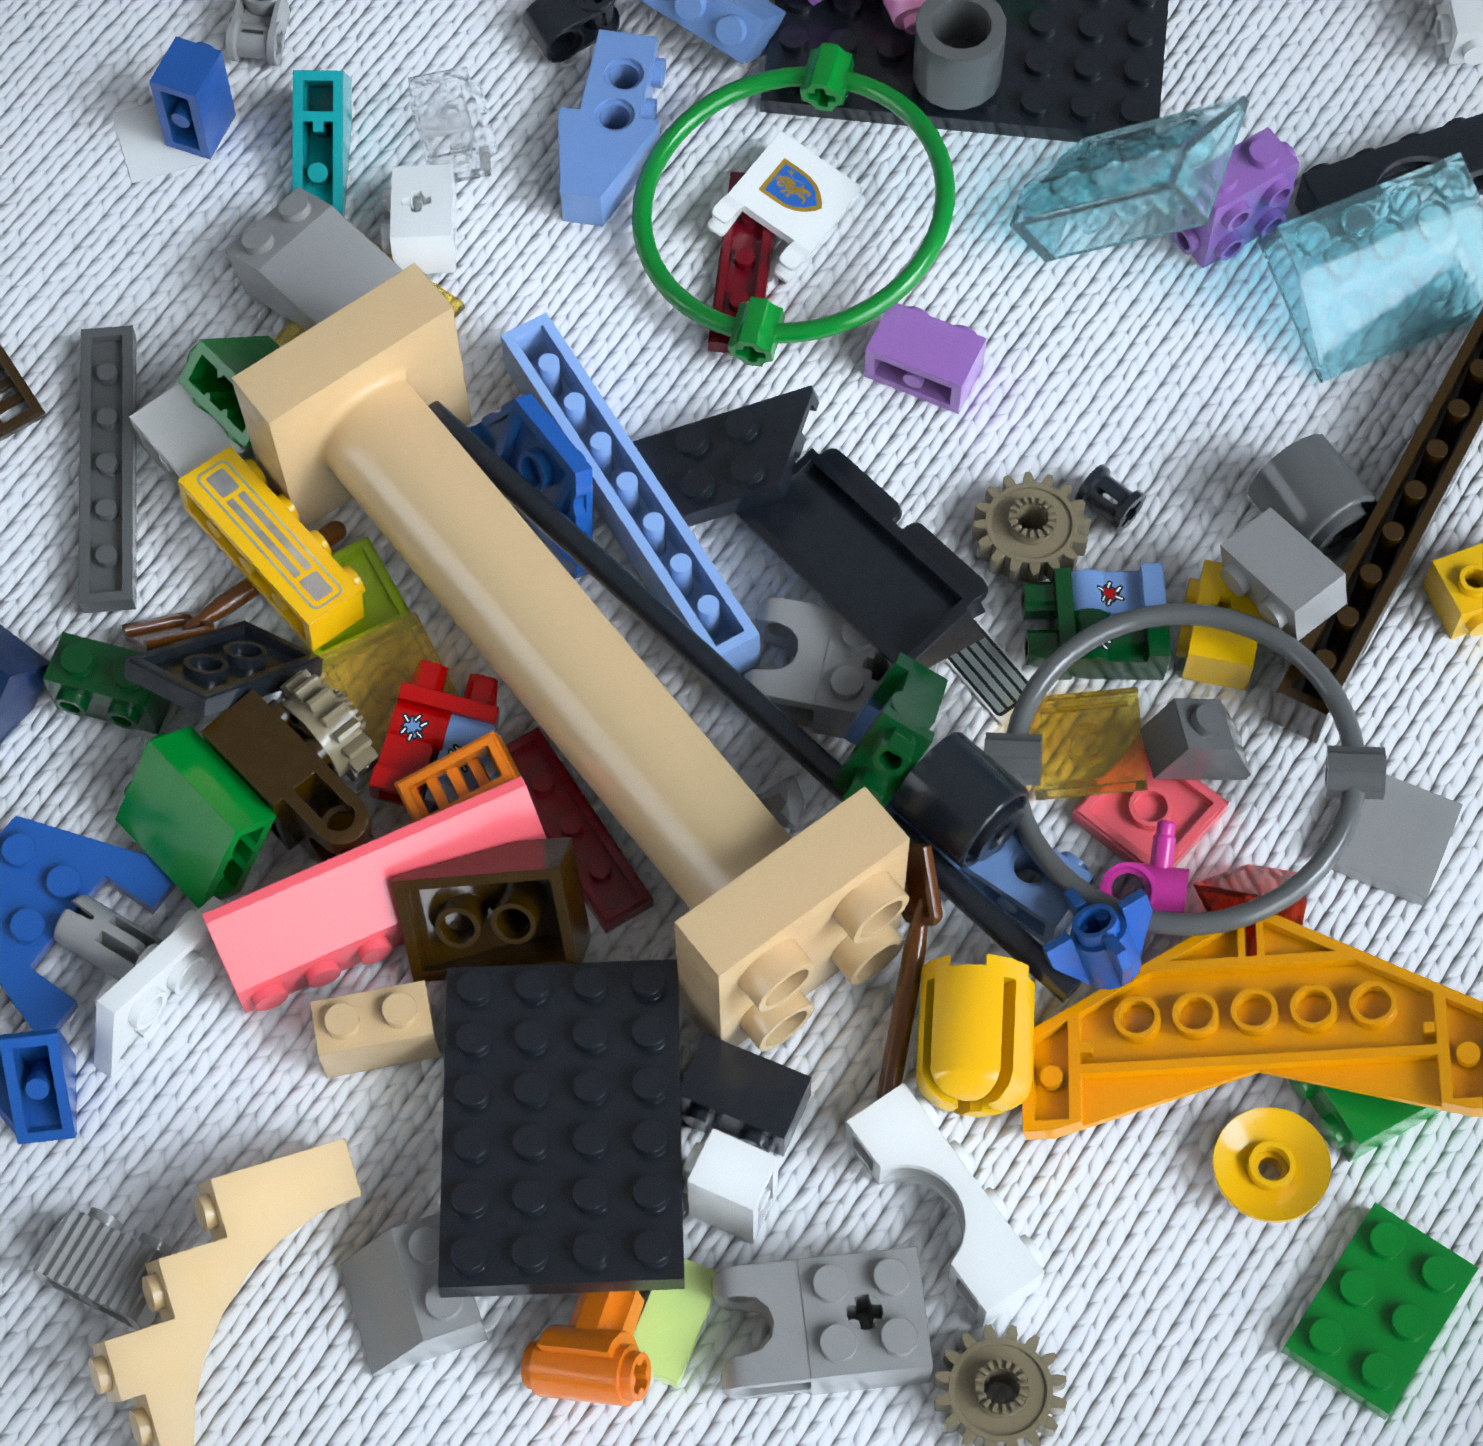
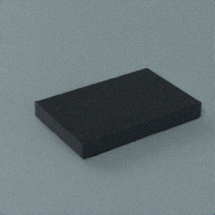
(220, 667)

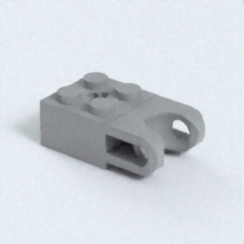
(830, 668)
(813, 1339)

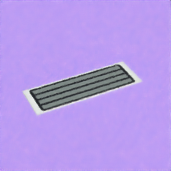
(990, 675)

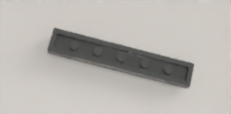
(107, 471)

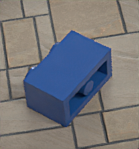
(193, 97)

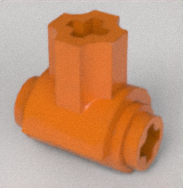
(593, 1354)

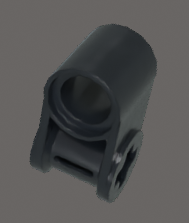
(568, 25)

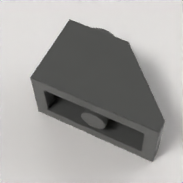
(1194, 742)

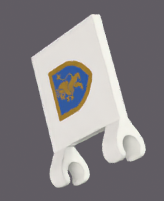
(790, 196)

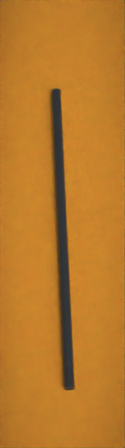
(741, 692)

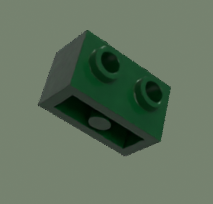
(90, 681)

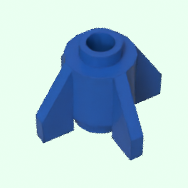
(1102, 942)

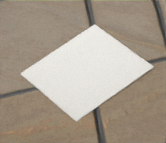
(145, 145)

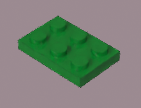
(1379, 1310)

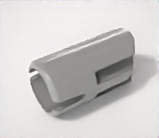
(102, 936)

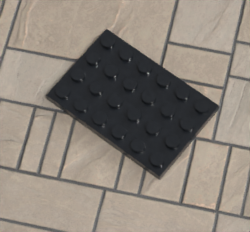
(561, 1130)

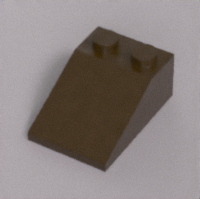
(494, 909)

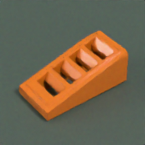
(469, 754)

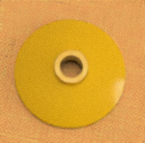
(1278, 1139)

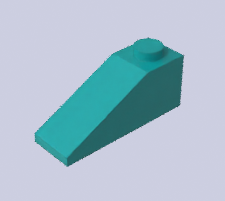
(322, 134)

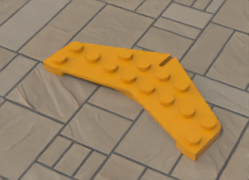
(1290, 1012)

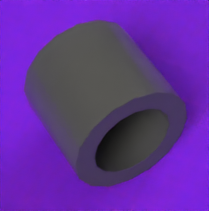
(959, 51)
(1315, 493)

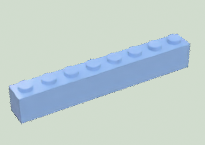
(630, 494)

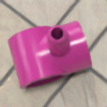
(1164, 884)

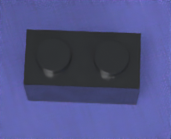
(743, 1095)

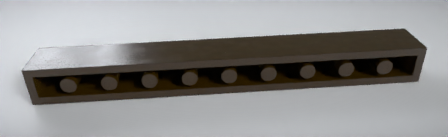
(1391, 537)

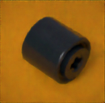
(962, 800)

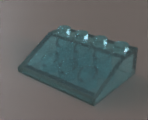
(1130, 182)
(1382, 267)

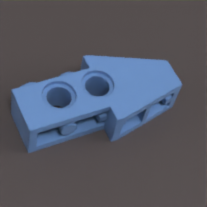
(594, 160)
(1034, 906)

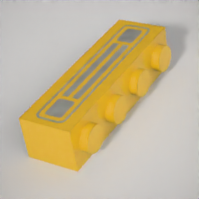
(273, 547)

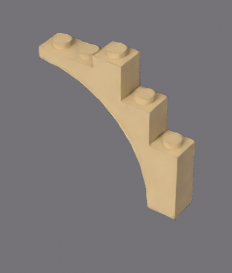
(192, 1289)

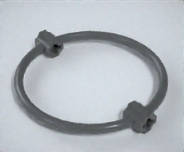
(1350, 769)

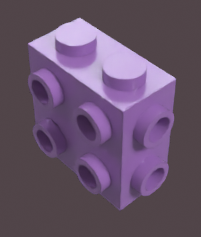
(1249, 200)

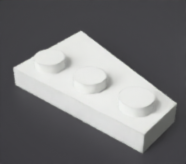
(139, 997)

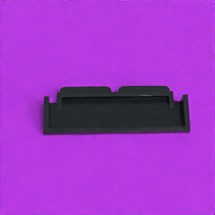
(884, 580)

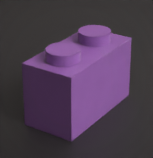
(925, 356)

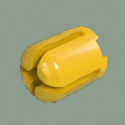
(975, 1035)

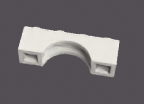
(902, 1144)

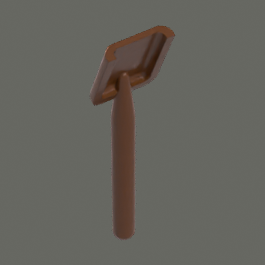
(172, 628)
(921, 911)

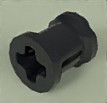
(1128, 503)

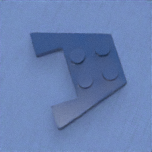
(38, 880)

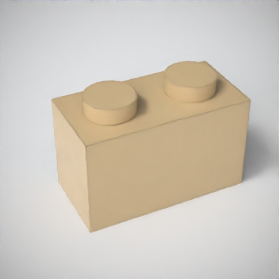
(375, 1029)

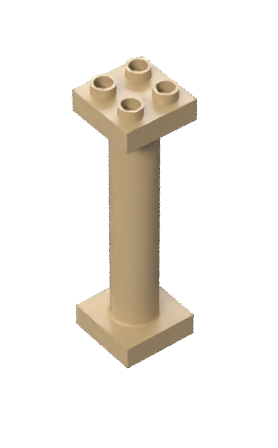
(768, 912)

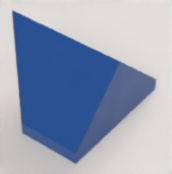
(38, 1086)

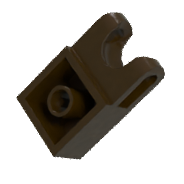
(290, 778)

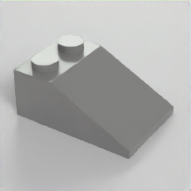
(307, 260)

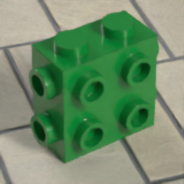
(210, 376)

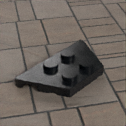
(731, 457)

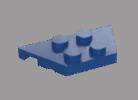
(547, 460)

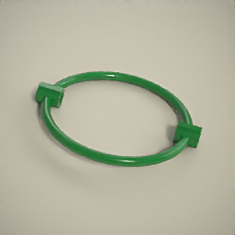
(758, 322)

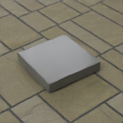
(1400, 840)

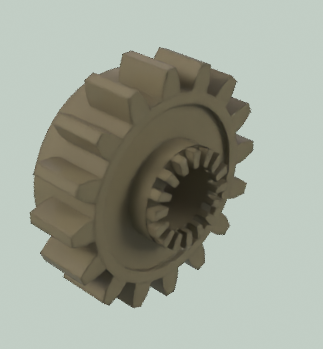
(1039, 506)
(331, 722)
(1005, 1362)

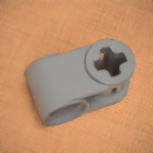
(257, 30)

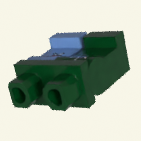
(1088, 596)
(891, 730)

